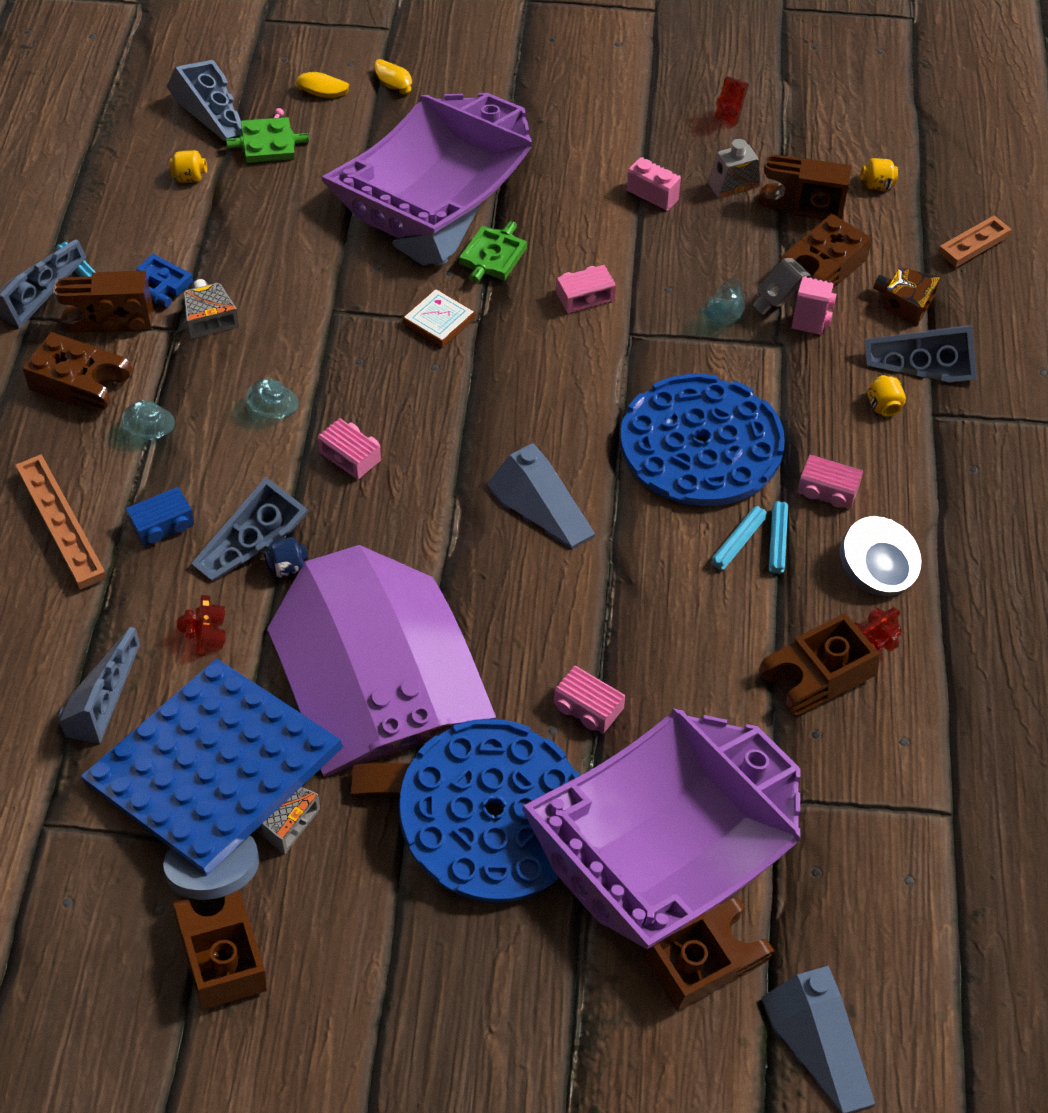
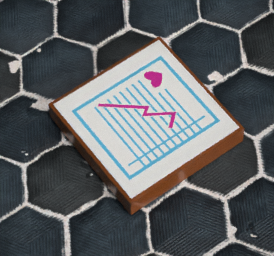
(439, 317)

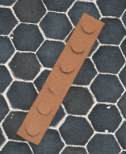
(61, 522)

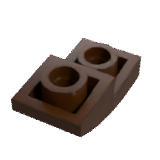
(378, 779)

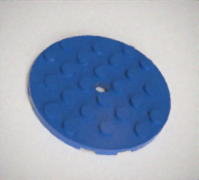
(669, 460)
(447, 816)

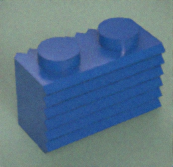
(160, 516)

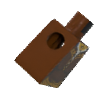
(908, 293)

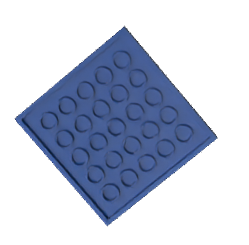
(212, 764)

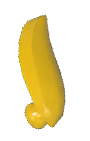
(393, 76)
(322, 85)

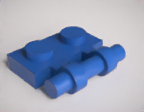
(166, 277)

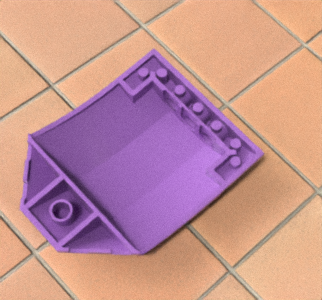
(434, 164)
(375, 655)
(670, 824)

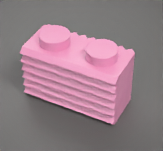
(653, 183)
(585, 288)
(812, 306)
(349, 448)
(830, 482)
(588, 700)

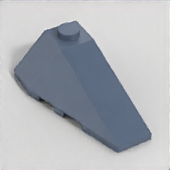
(204, 94)
(438, 246)
(31, 288)
(933, 354)
(535, 491)
(260, 520)
(96, 697)
(816, 1027)

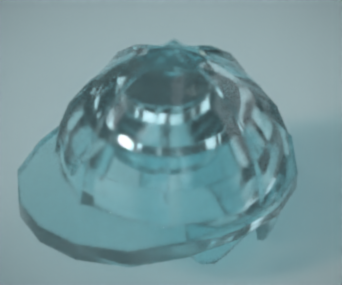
(726, 305)
(270, 400)
(146, 421)

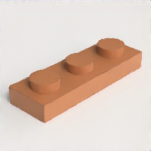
(974, 241)

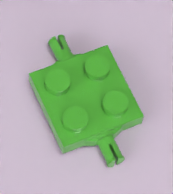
(267, 140)
(493, 252)

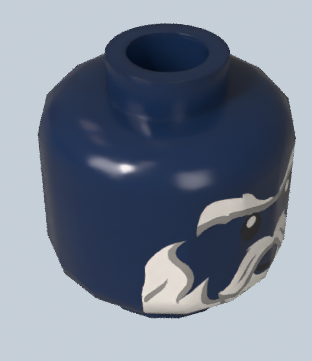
(285, 557)

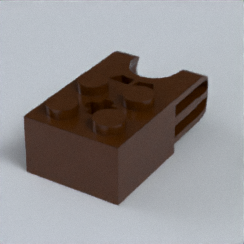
(805, 186)
(831, 250)
(105, 302)
(74, 371)
(823, 663)
(714, 951)
(221, 952)

